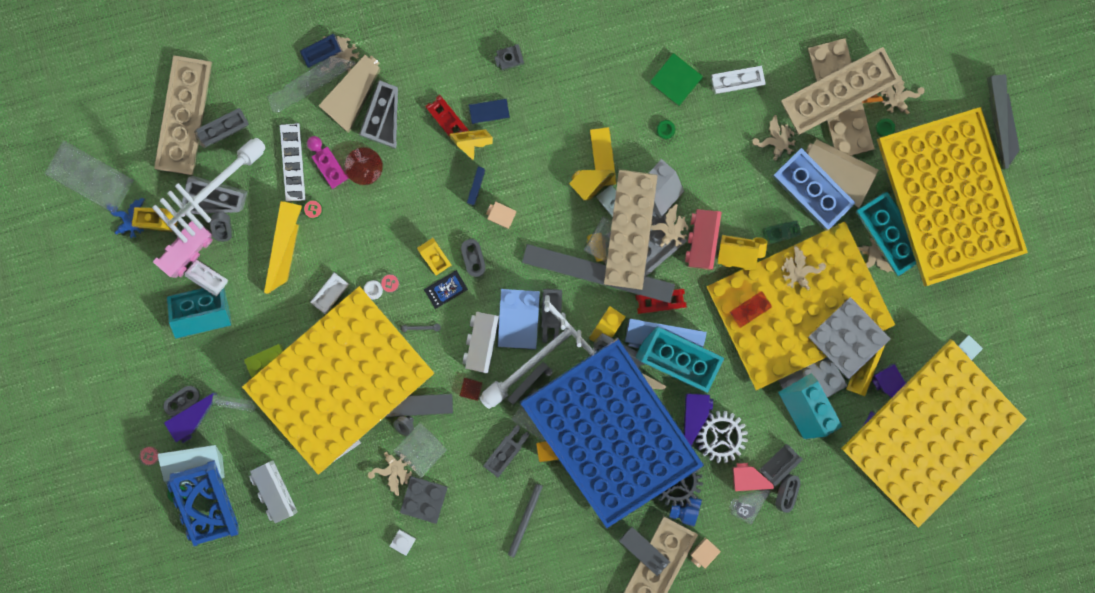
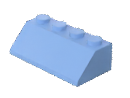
(813, 189)
(639, 330)

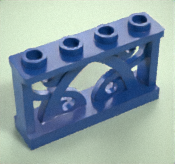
(214, 481)

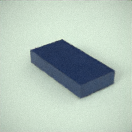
(321, 50)
(489, 111)
(476, 186)

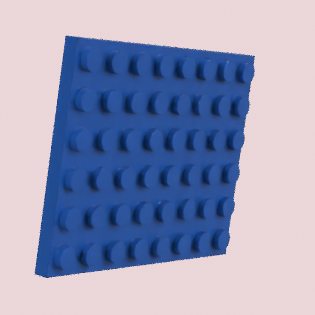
(612, 433)

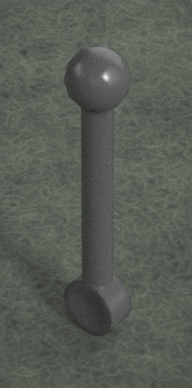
(436, 327)

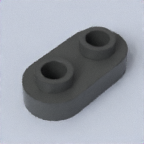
(221, 226)
(473, 258)
(182, 400)
(788, 493)

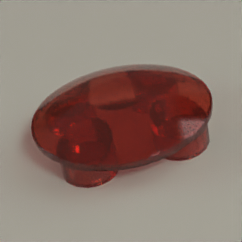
(363, 166)

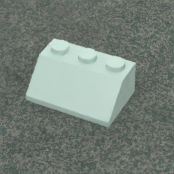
(187, 459)

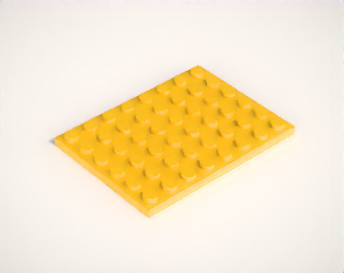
(952, 196)
(778, 338)
(338, 380)
(934, 433)

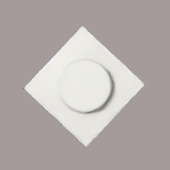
(402, 542)

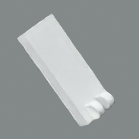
(737, 80)

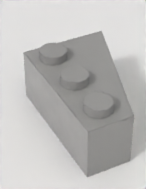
(381, 116)
(221, 199)

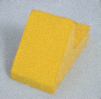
(467, 140)
(434, 256)

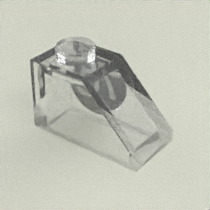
(748, 505)

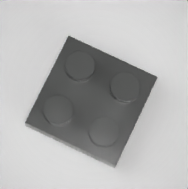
(423, 499)

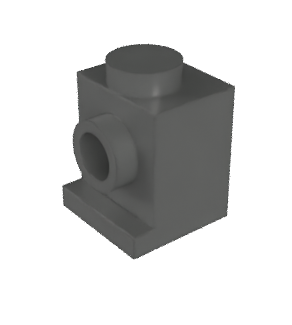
(517, 59)

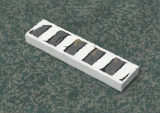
(292, 162)

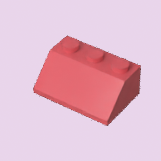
(703, 239)

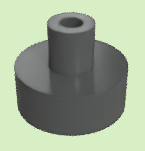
(404, 425)

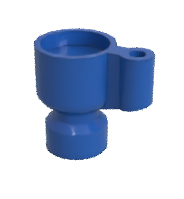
(687, 514)

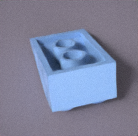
(518, 318)

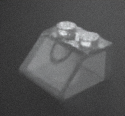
(420, 450)

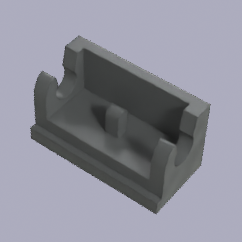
(780, 464)

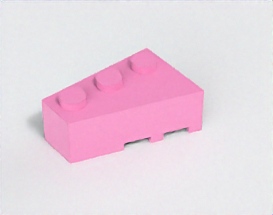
(180, 254)

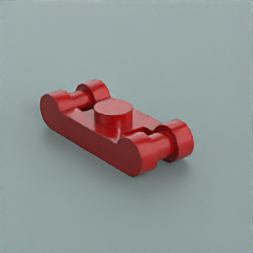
(447, 118)
(658, 305)

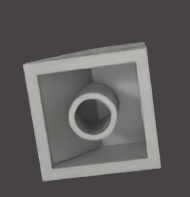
(667, 188)

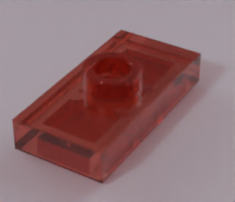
(750, 309)

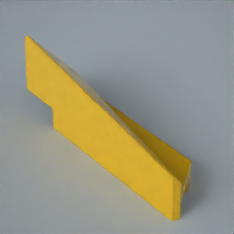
(283, 246)

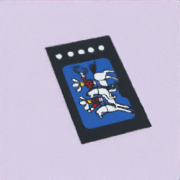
(445, 289)

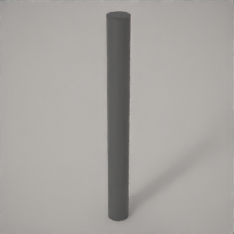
(525, 520)

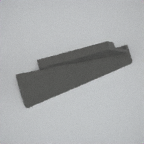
(1003, 119)

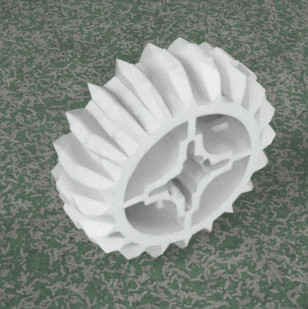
(734, 448)

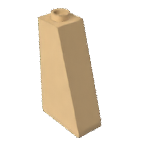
(351, 93)
(846, 171)

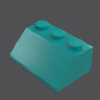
(197, 312)
(810, 408)

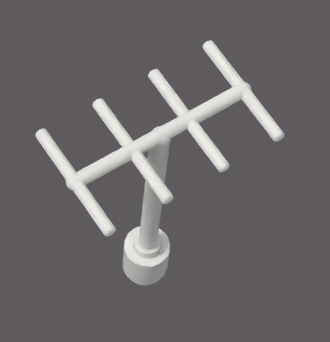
(246, 155)
(498, 391)

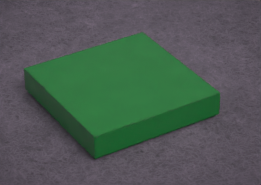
(676, 79)

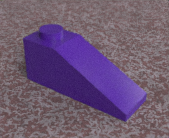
(888, 380)
(696, 413)
(188, 421)

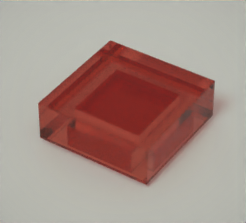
(471, 389)

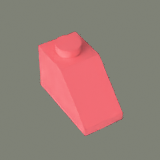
(748, 478)

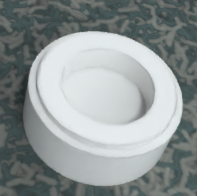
(373, 289)

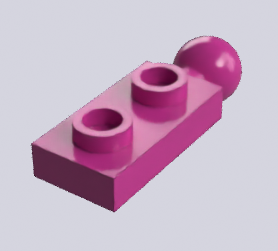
(326, 162)

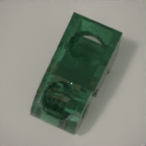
(781, 232)

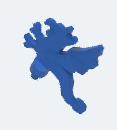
(127, 219)

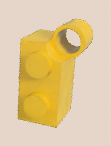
(741, 251)

